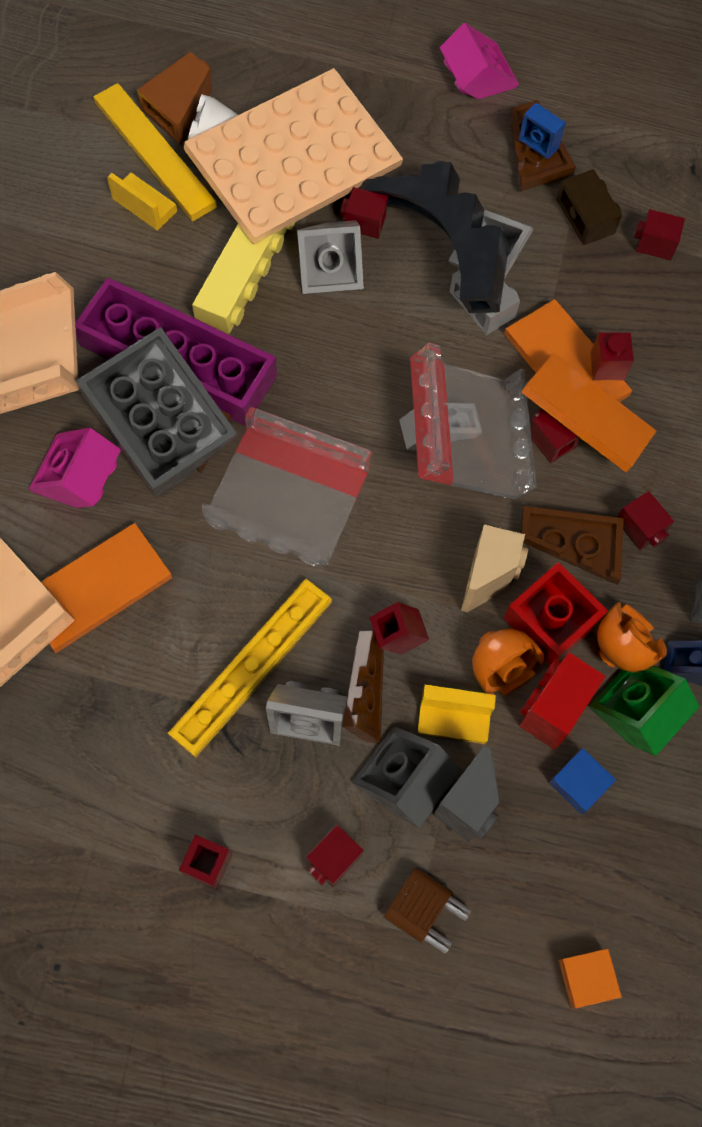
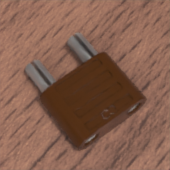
(420, 905)

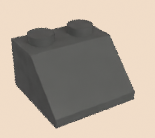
(407, 775)
(472, 799)

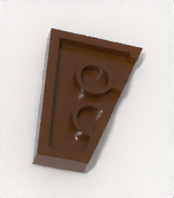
(531, 166)
(577, 538)
(364, 697)

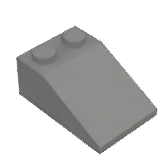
(306, 713)

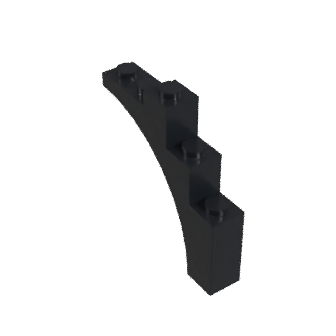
(479, 249)

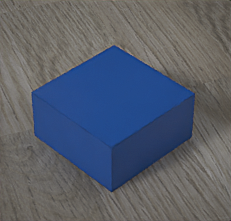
(542, 130)
(582, 781)

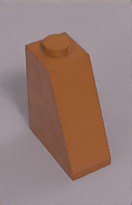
(175, 94)

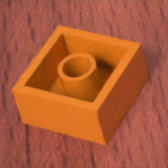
(589, 978)

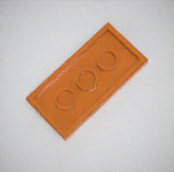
(554, 331)
(589, 412)
(105, 582)

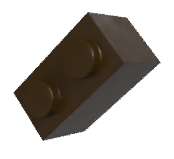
(589, 206)

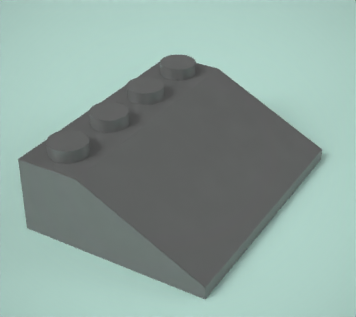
(156, 411)

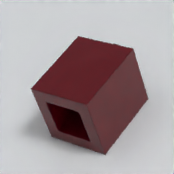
(367, 209)
(659, 234)
(611, 356)
(552, 436)
(646, 521)
(399, 628)
(333, 857)
(205, 862)

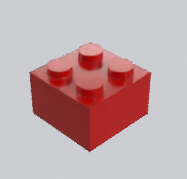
(555, 613)
(564, 696)

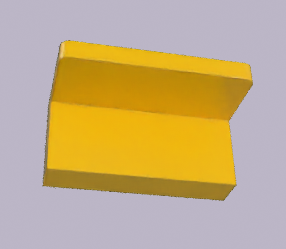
(142, 200)
(455, 714)

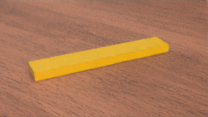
(155, 152)
(250, 668)

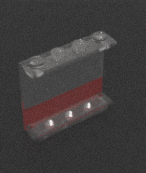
(471, 427)
(289, 487)

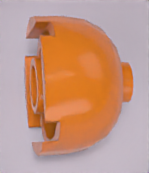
(627, 640)
(505, 660)

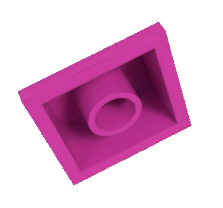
(477, 63)
(76, 468)

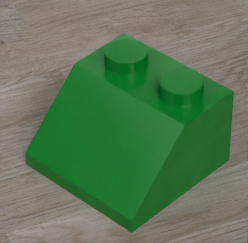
(646, 707)

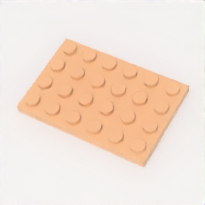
(292, 155)

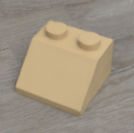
(494, 565)

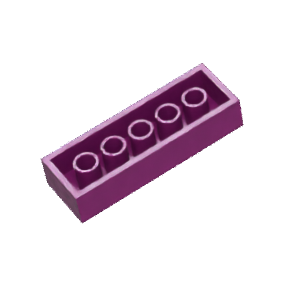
(227, 367)

